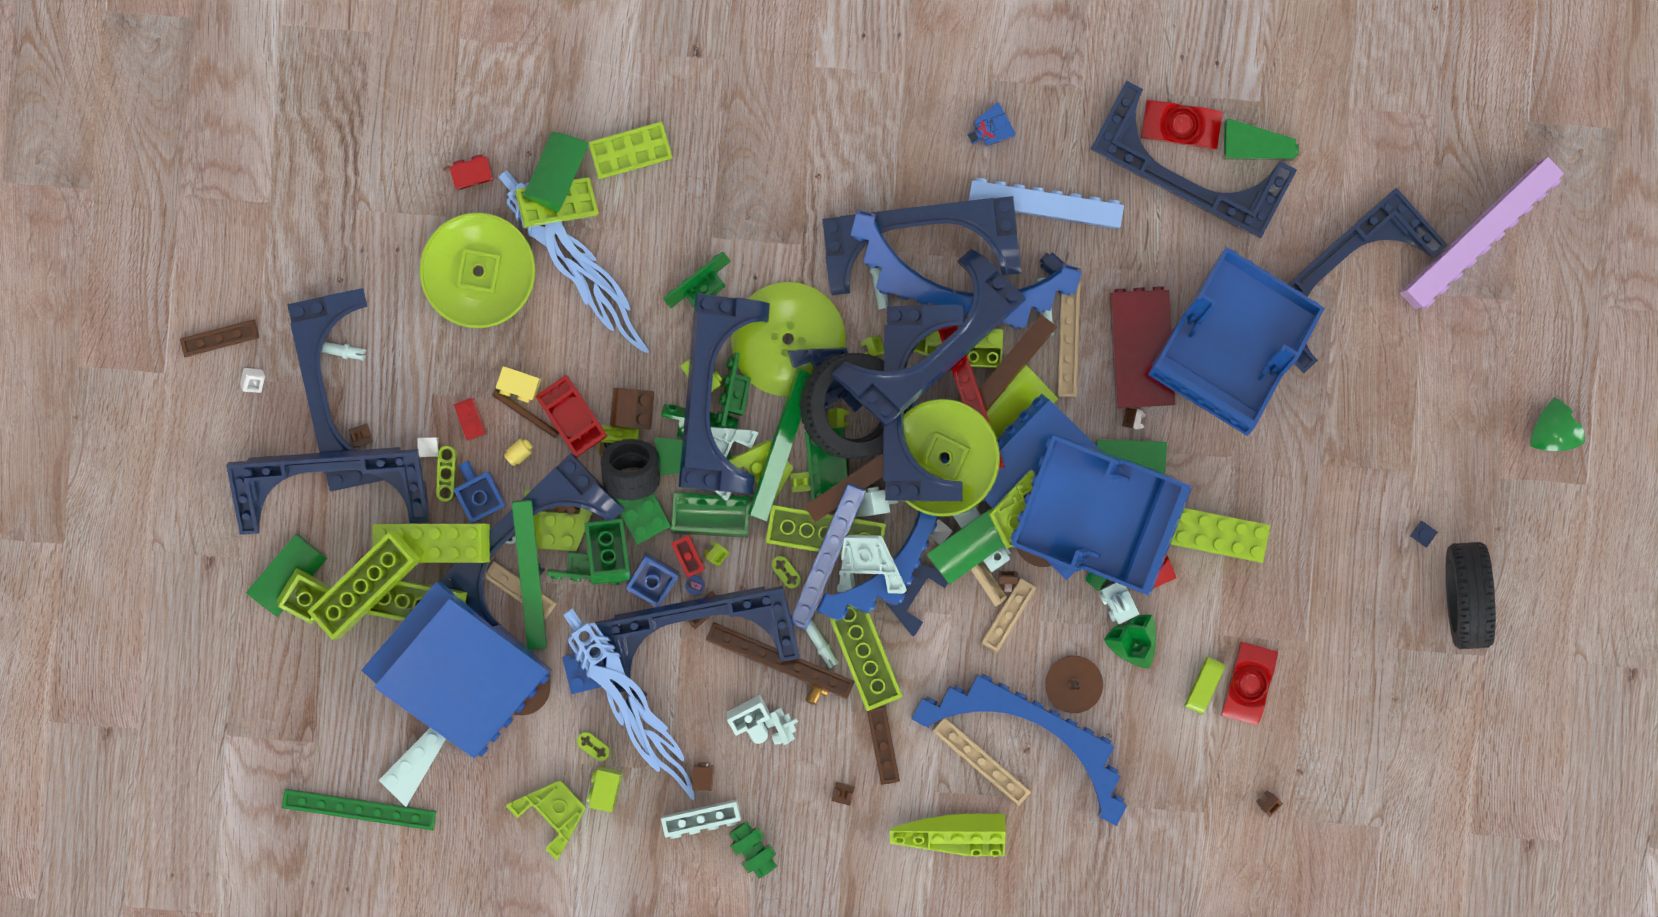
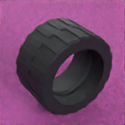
(630, 484)

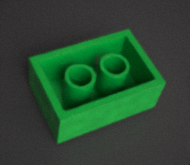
(644, 517)
(607, 551)

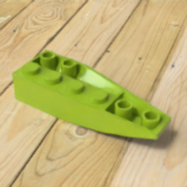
(985, 354)
(955, 834)

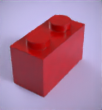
(471, 172)
(470, 419)
(688, 556)

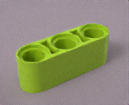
(442, 464)
(1204, 685)

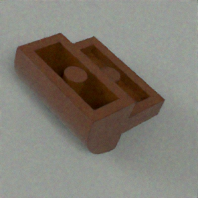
(632, 408)

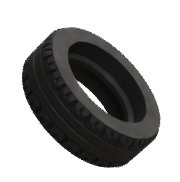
(814, 415)
(1470, 595)

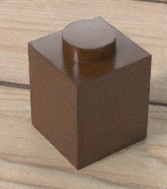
(703, 776)

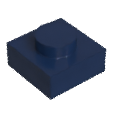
(852, 402)
(1423, 534)

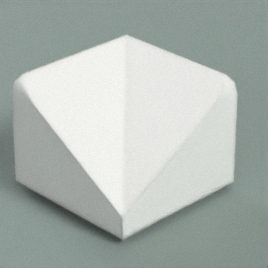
(252, 380)
(428, 447)
(941, 532)

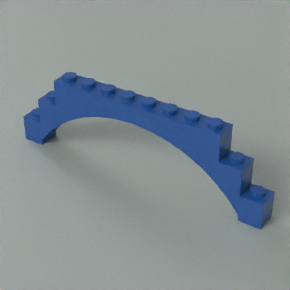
(902, 280)
(863, 596)
(990, 697)

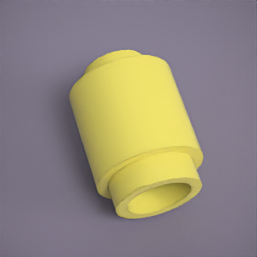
(518, 452)

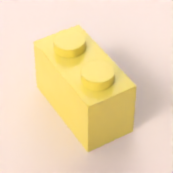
(518, 383)

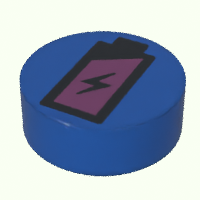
(694, 585)

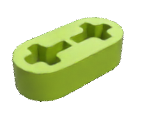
(782, 575)
(590, 749)

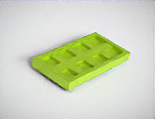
(630, 150)
(577, 204)

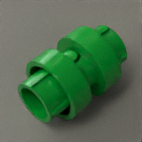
(749, 844)

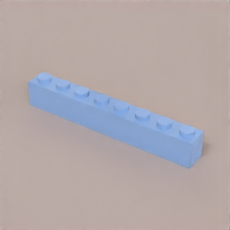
(1053, 204)

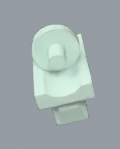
(784, 726)

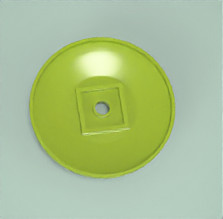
(449, 270)
(793, 311)
(968, 440)

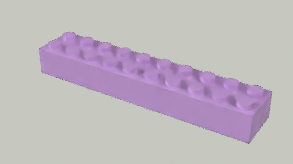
(1482, 233)

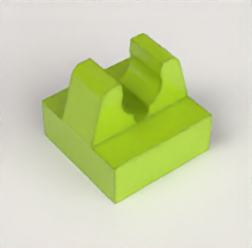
(874, 345)
(836, 417)
(800, 482)
(717, 554)

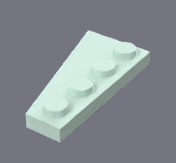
(411, 768)

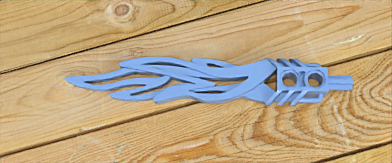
(546, 236)
(624, 715)

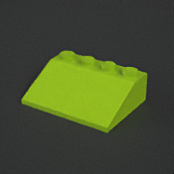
(1016, 399)

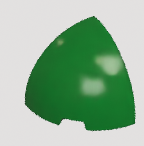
(1557, 429)
(1134, 640)

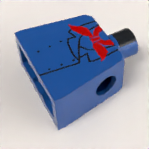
(992, 127)

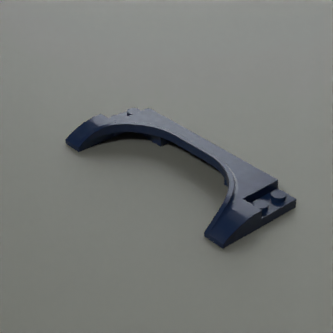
(1245, 209)
(989, 217)
(1388, 220)
(310, 327)
(891, 392)
(701, 460)
(901, 472)
(257, 476)
(564, 486)
(760, 605)

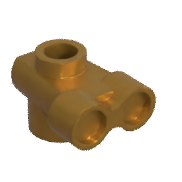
(814, 694)

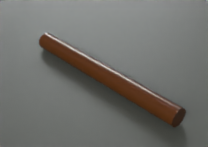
(525, 413)

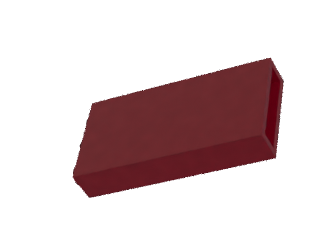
(1138, 333)

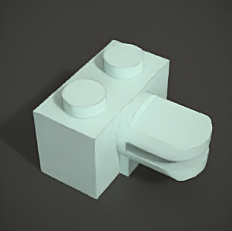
(874, 503)
(1119, 601)
(750, 718)

